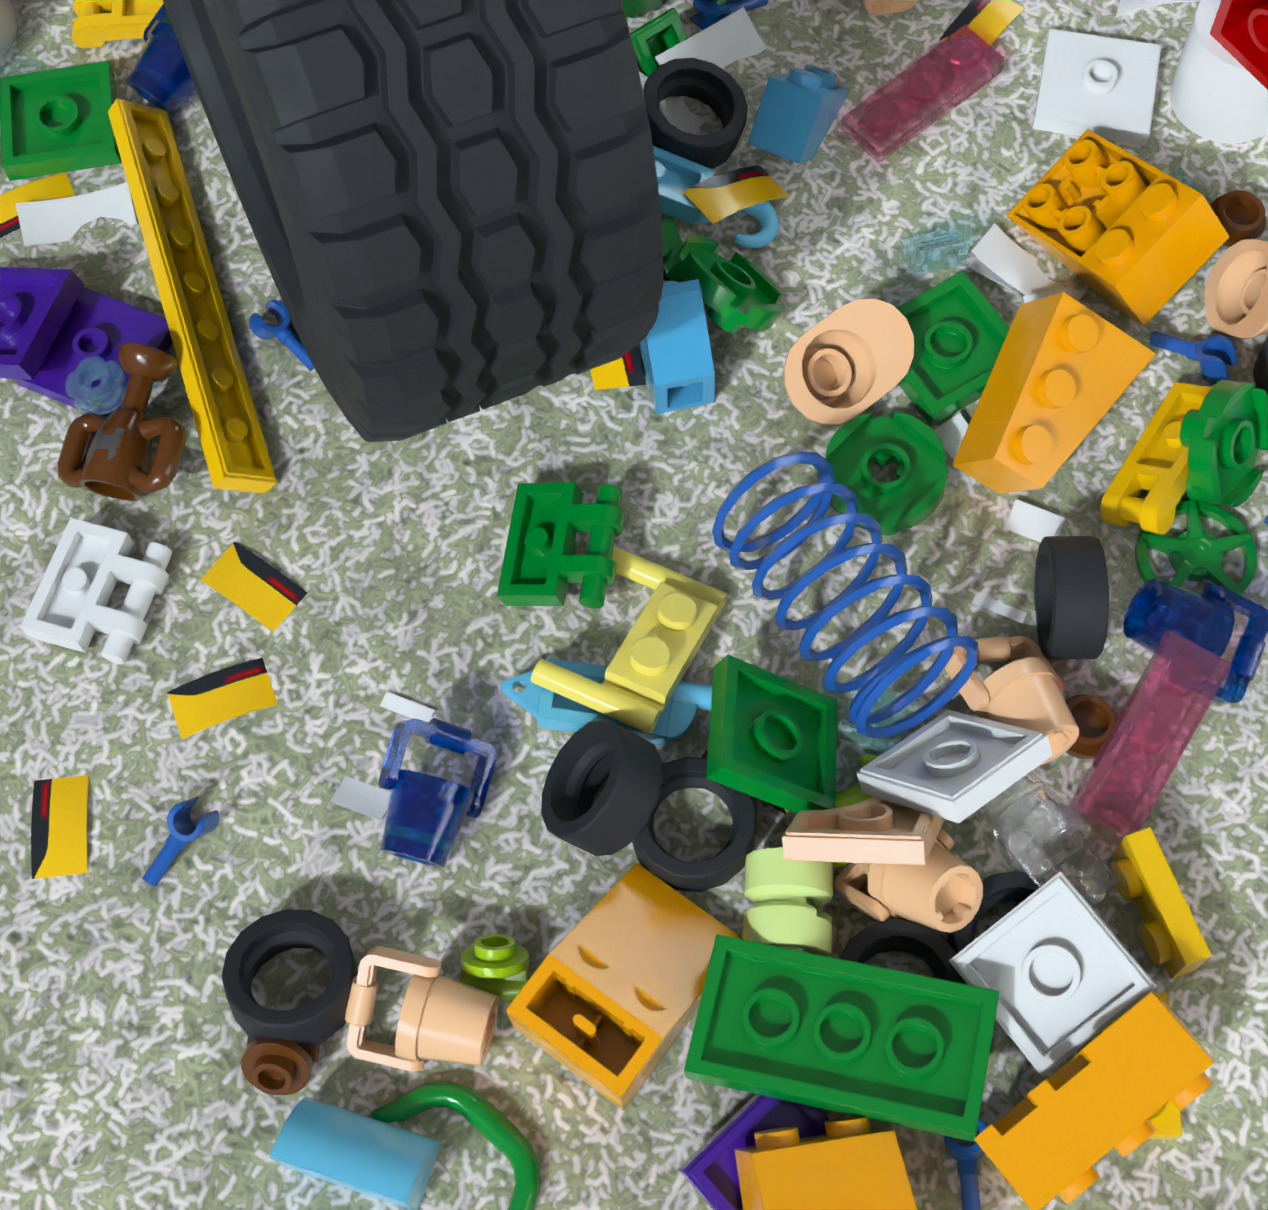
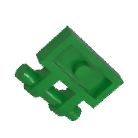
(543, 539)

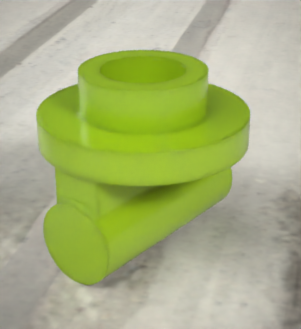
(495, 966)

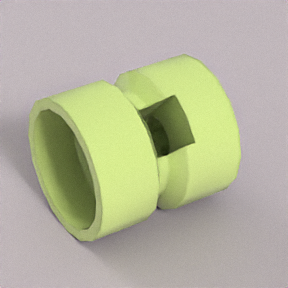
(788, 902)

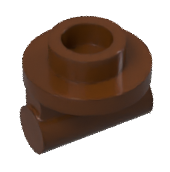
(278, 1065)

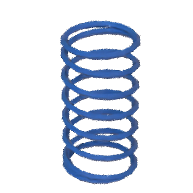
(896, 663)

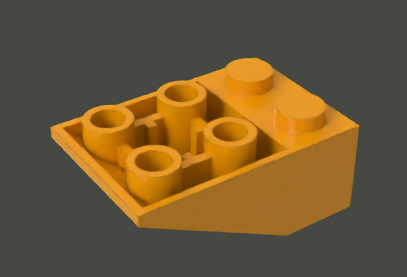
(1120, 225)
(620, 985)

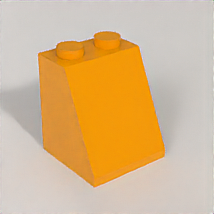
(833, 1171)

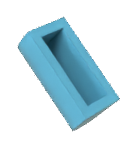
(356, 1152)

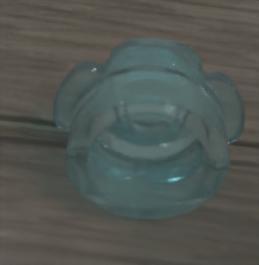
(106, 395)

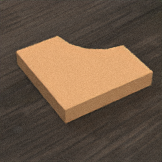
(862, 834)

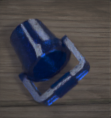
(161, 69)
(1204, 620)
(425, 809)

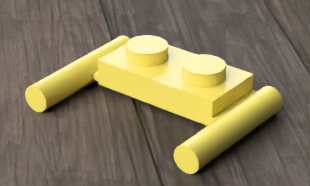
(653, 652)

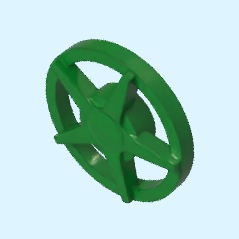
(1198, 554)

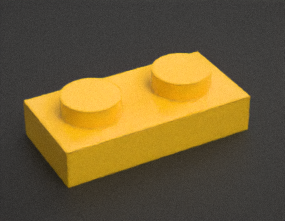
(1169, 926)

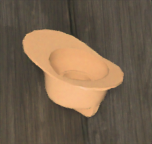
(1239, 290)
(848, 361)

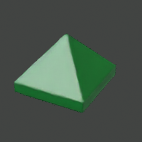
(657, 38)

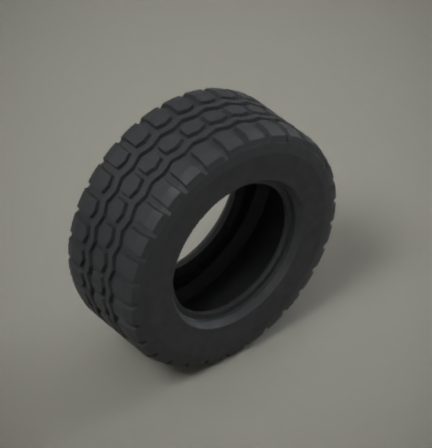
(438, 189)

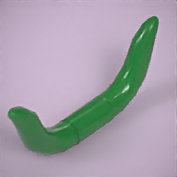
(483, 1118)

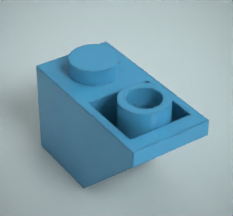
(797, 112)
(679, 350)

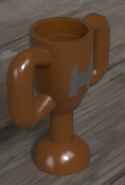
(123, 441)

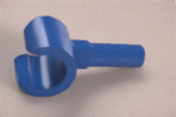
(711, 12)
(282, 332)
(1210, 352)
(181, 833)
(967, 1168)

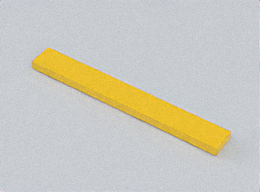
(191, 300)

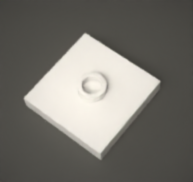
(1097, 86)
(954, 765)
(1055, 973)

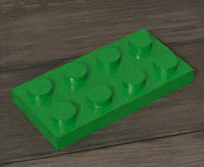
(844, 1036)

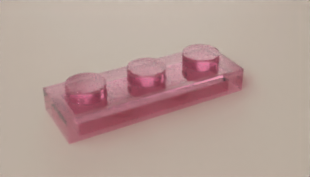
(922, 94)
(1150, 734)

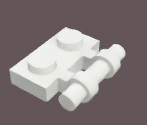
(80, 583)

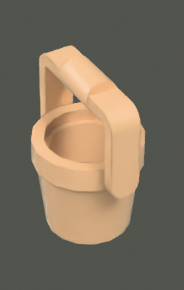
(1020, 693)
(936, 894)
(436, 1020)

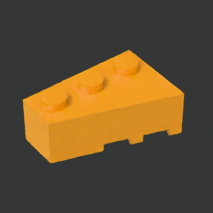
(1046, 393)
(1097, 1104)

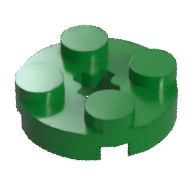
(732, 288)
(884, 440)
(1225, 443)

